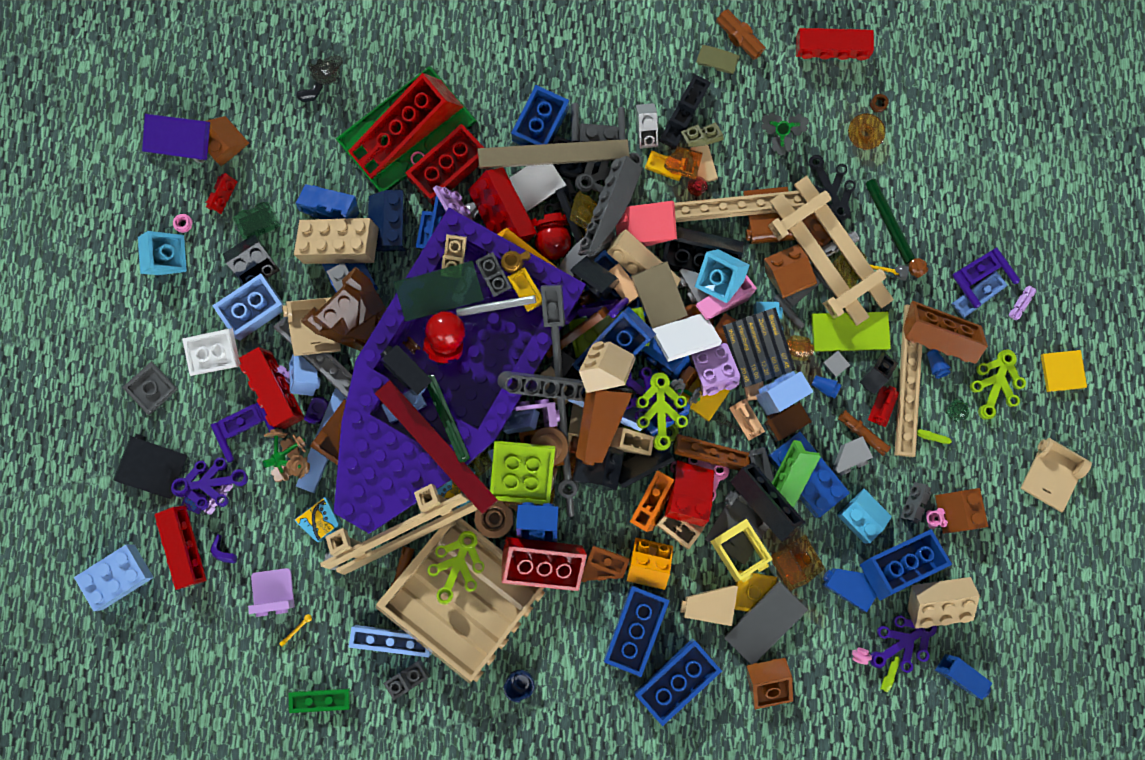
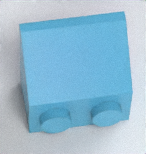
(161, 253)
(721, 275)
(865, 516)

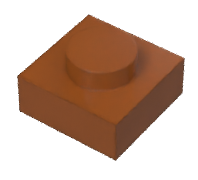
(688, 376)

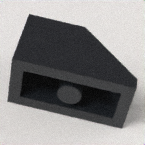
(878, 373)

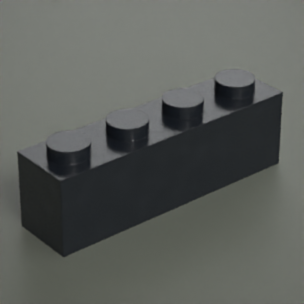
(767, 502)

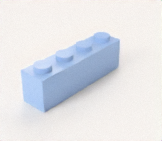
(385, 641)

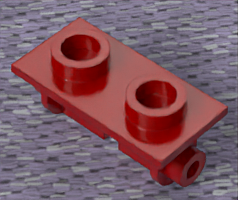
(224, 188)
(883, 405)

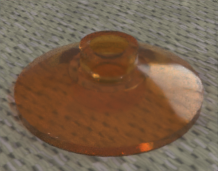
(869, 124)

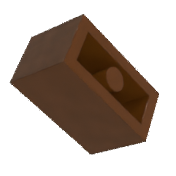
(786, 422)

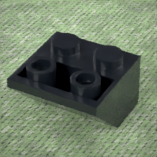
(250, 259)
(595, 277)

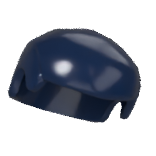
(519, 685)

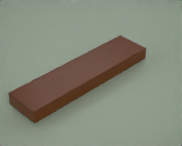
(580, 329)
(710, 452)

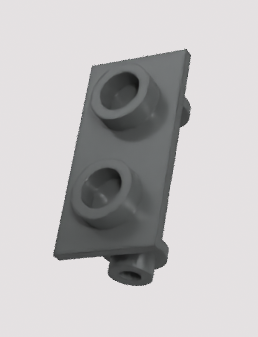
(761, 460)
(918, 495)

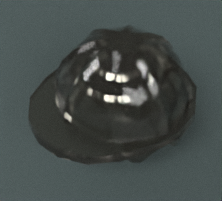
(326, 70)

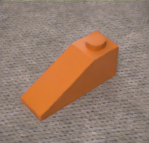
(653, 502)

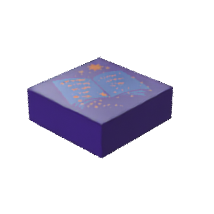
(190, 505)

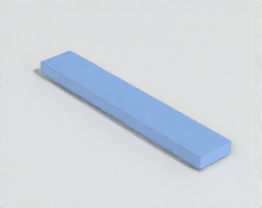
(315, 459)

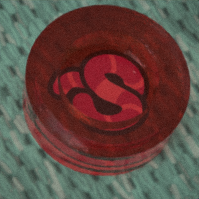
(698, 186)

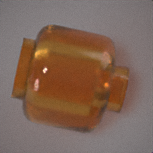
(800, 347)

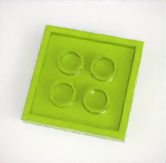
(522, 472)

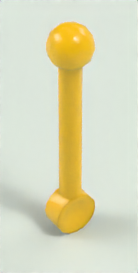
(307, 618)

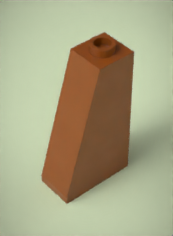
(600, 422)

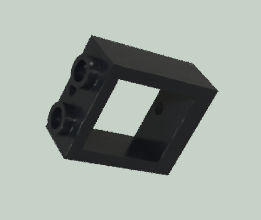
(405, 369)

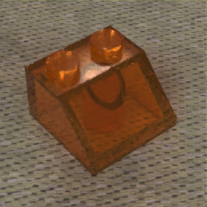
(797, 563)

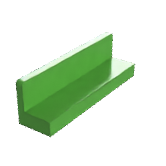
(795, 472)

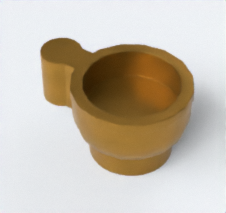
(513, 261)

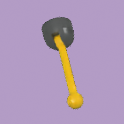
(900, 271)

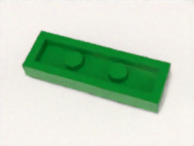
(319, 700)

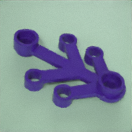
(640, 391)
(206, 483)
(905, 641)

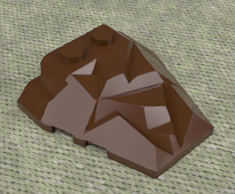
(350, 313)

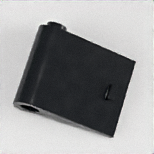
(148, 466)

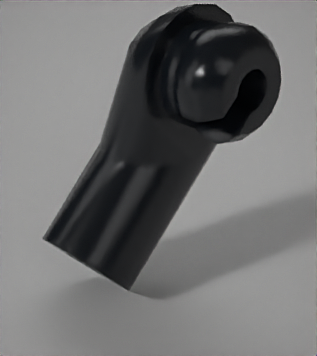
(309, 94)

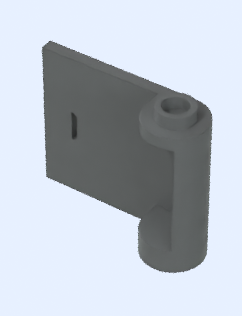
(733, 513)

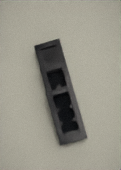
(685, 111)

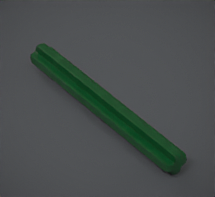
(890, 221)
(447, 420)

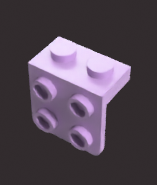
(452, 200)
(716, 369)
(550, 414)
(272, 592)

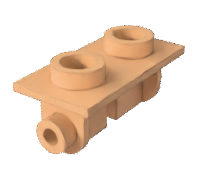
(747, 419)

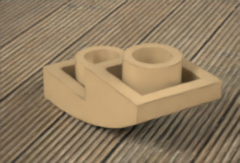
(454, 250)

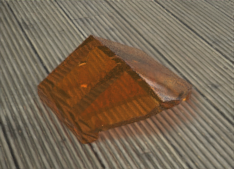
(684, 162)

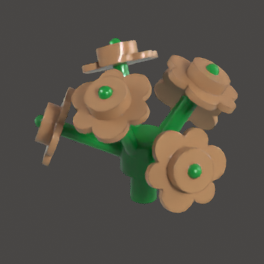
(283, 469)

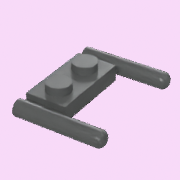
(593, 132)
(788, 302)

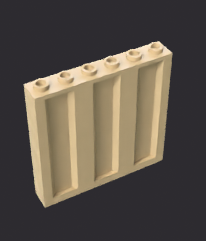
(474, 622)

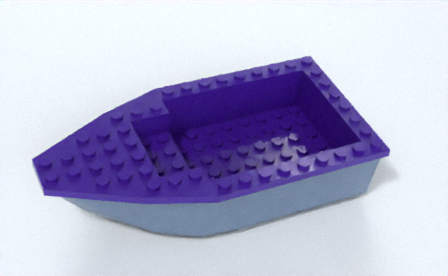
(381, 460)

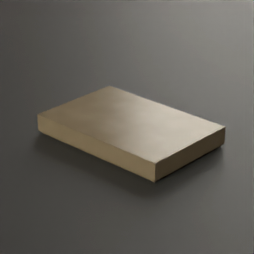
(659, 295)

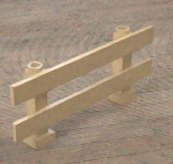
(845, 296)
(431, 505)

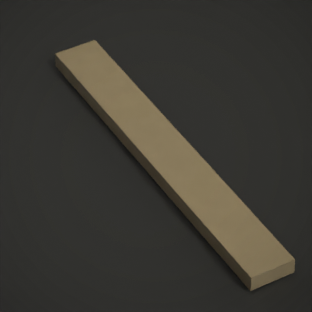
(552, 153)

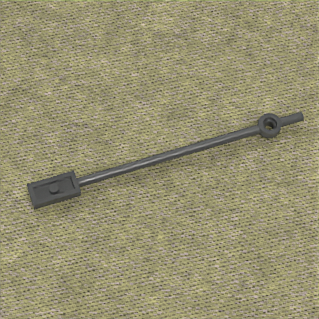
(554, 317)

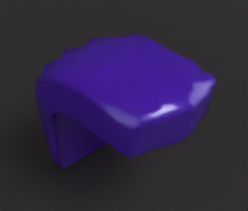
(316, 410)
(221, 556)

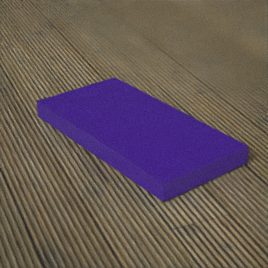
(176, 136)

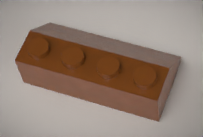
(944, 332)

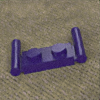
(981, 268)
(615, 306)
(237, 424)

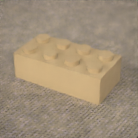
(336, 241)

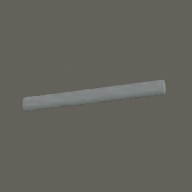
(496, 305)

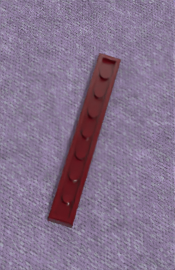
(436, 447)

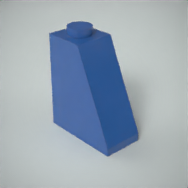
(851, 587)
(964, 676)

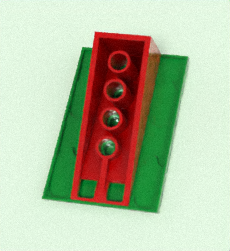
(404, 123)

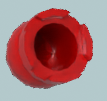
(552, 237)
(444, 337)

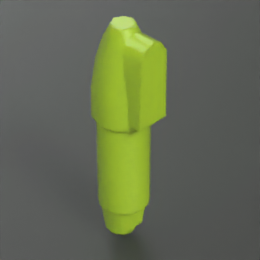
(933, 436)
(888, 680)

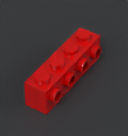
(834, 43)
(180, 547)

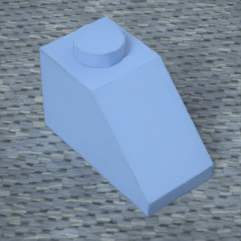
(303, 376)

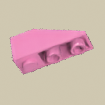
(712, 306)

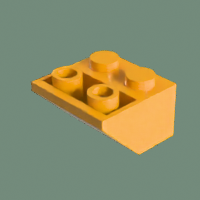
(650, 563)

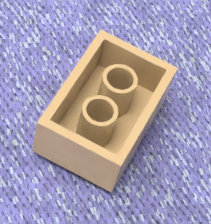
(943, 602)

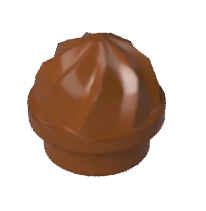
(918, 267)

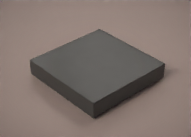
(150, 388)

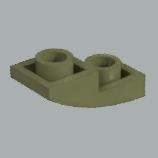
(718, 59)
(700, 137)

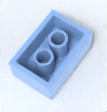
(249, 307)
(783, 392)
(113, 577)

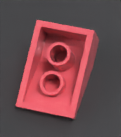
(650, 222)

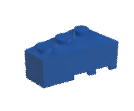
(327, 203)
(656, 358)

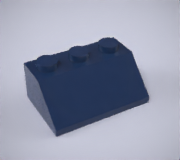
(388, 212)

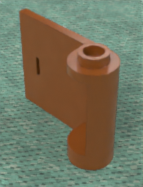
(758, 224)
(328, 439)

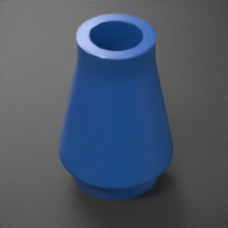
(938, 365)
(826, 386)

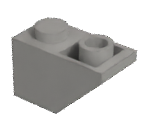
(647, 125)
(688, 280)
(851, 454)

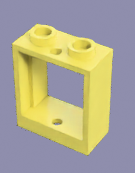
(756, 543)

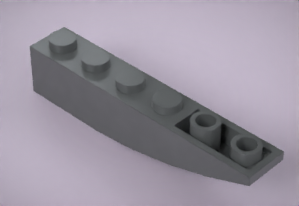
(611, 204)

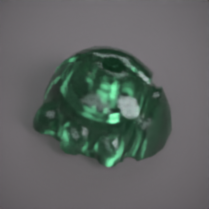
(955, 413)

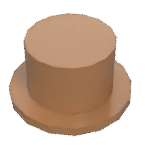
(552, 437)
(495, 521)

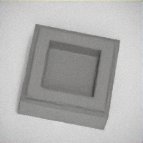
(836, 364)

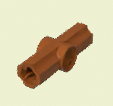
(740, 34)

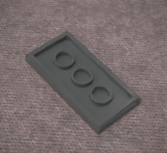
(765, 623)

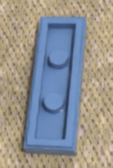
(984, 291)

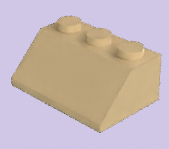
(606, 367)

